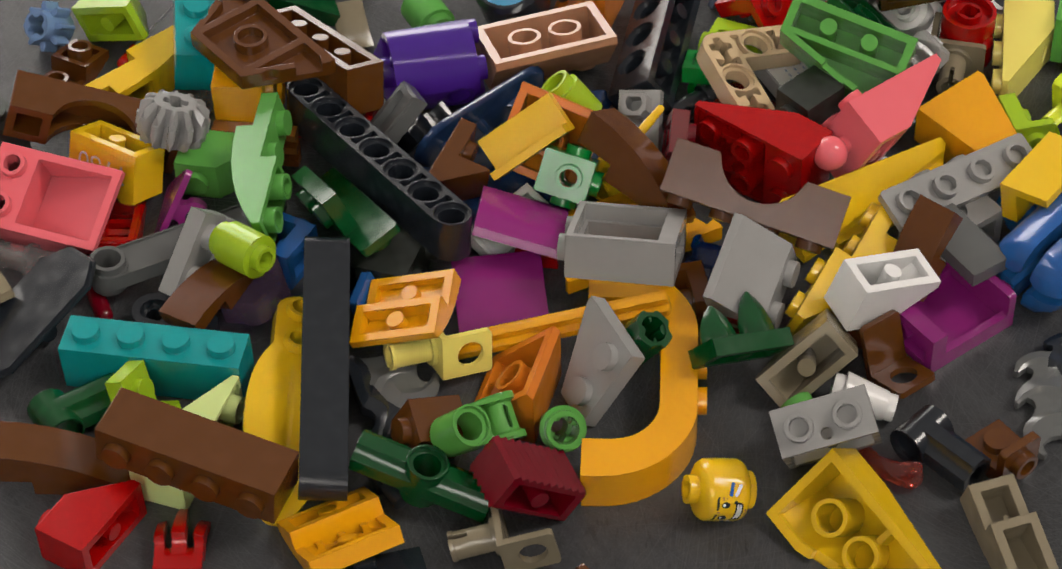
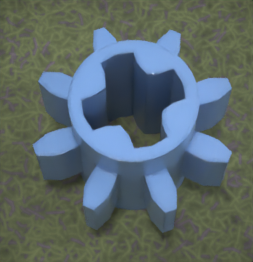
(49, 26)

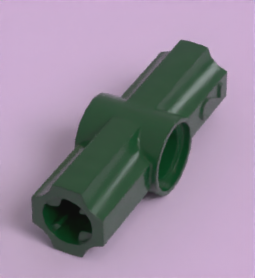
(420, 475)

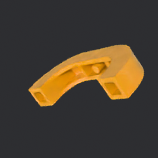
(650, 460)

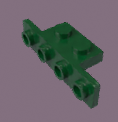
(345, 209)

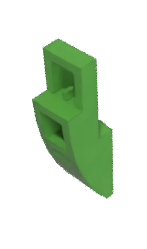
(258, 166)

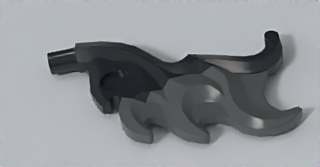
(1042, 391)
(381, 396)

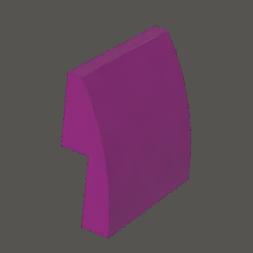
(519, 221)
(499, 289)

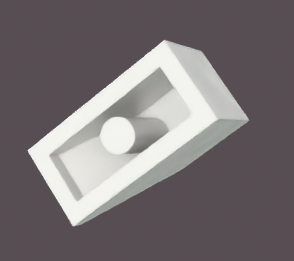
(877, 284)

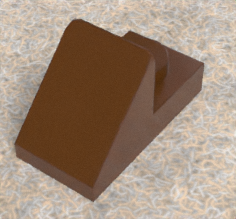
(456, 163)

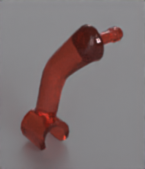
(904, 474)

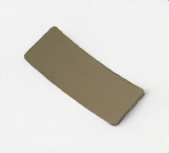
(354, 23)

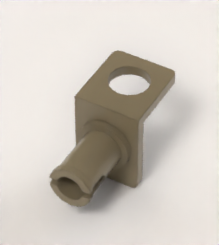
(963, 60)
(495, 537)

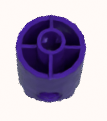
(436, 61)

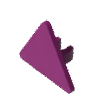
(173, 206)

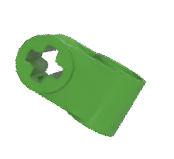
(479, 423)

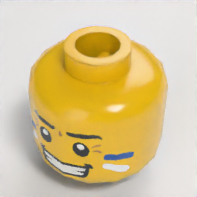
(719, 489)

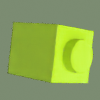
(112, 20)

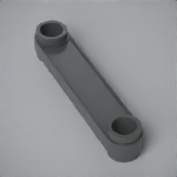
(143, 257)

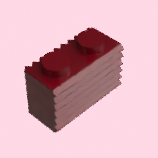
(527, 479)

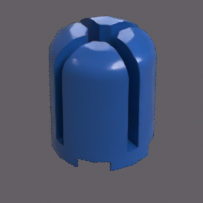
(1036, 258)

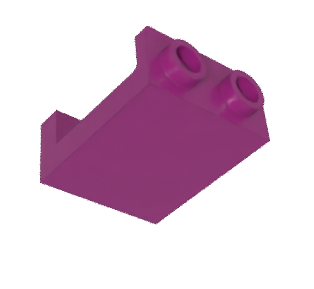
(956, 318)

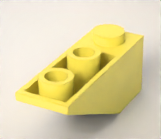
(1024, 43)

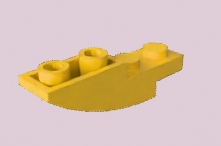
(147, 70)
(871, 242)

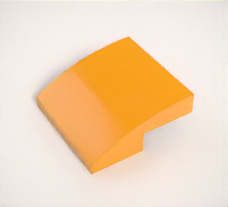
(406, 308)
(340, 531)

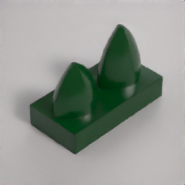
(755, 339)

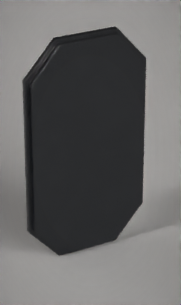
(41, 304)

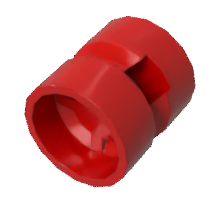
(969, 22)

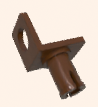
(886, 355)

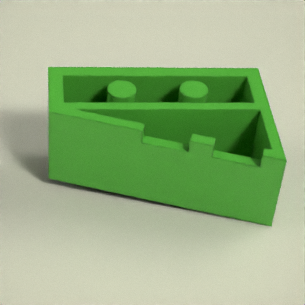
(845, 44)

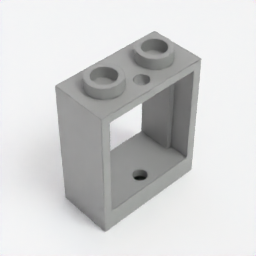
(623, 243)
(806, 426)

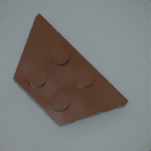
(258, 45)

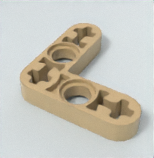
(725, 57)

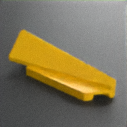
(869, 181)

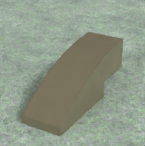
(1004, 526)

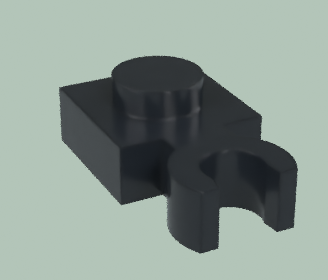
(422, 126)

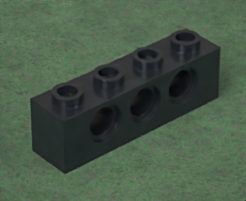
(655, 48)

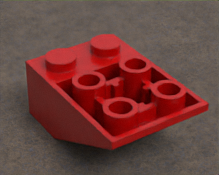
(761, 149)

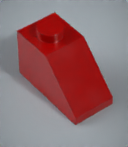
(90, 524)

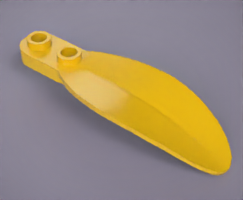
(275, 389)

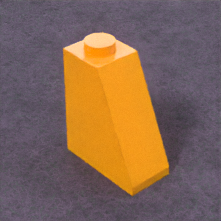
(964, 117)

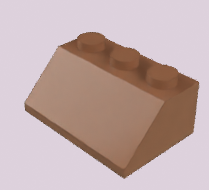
(552, 39)

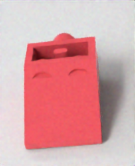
(874, 120)
(54, 199)

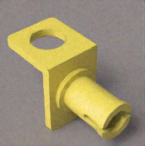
(442, 353)

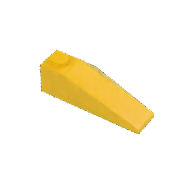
(849, 518)

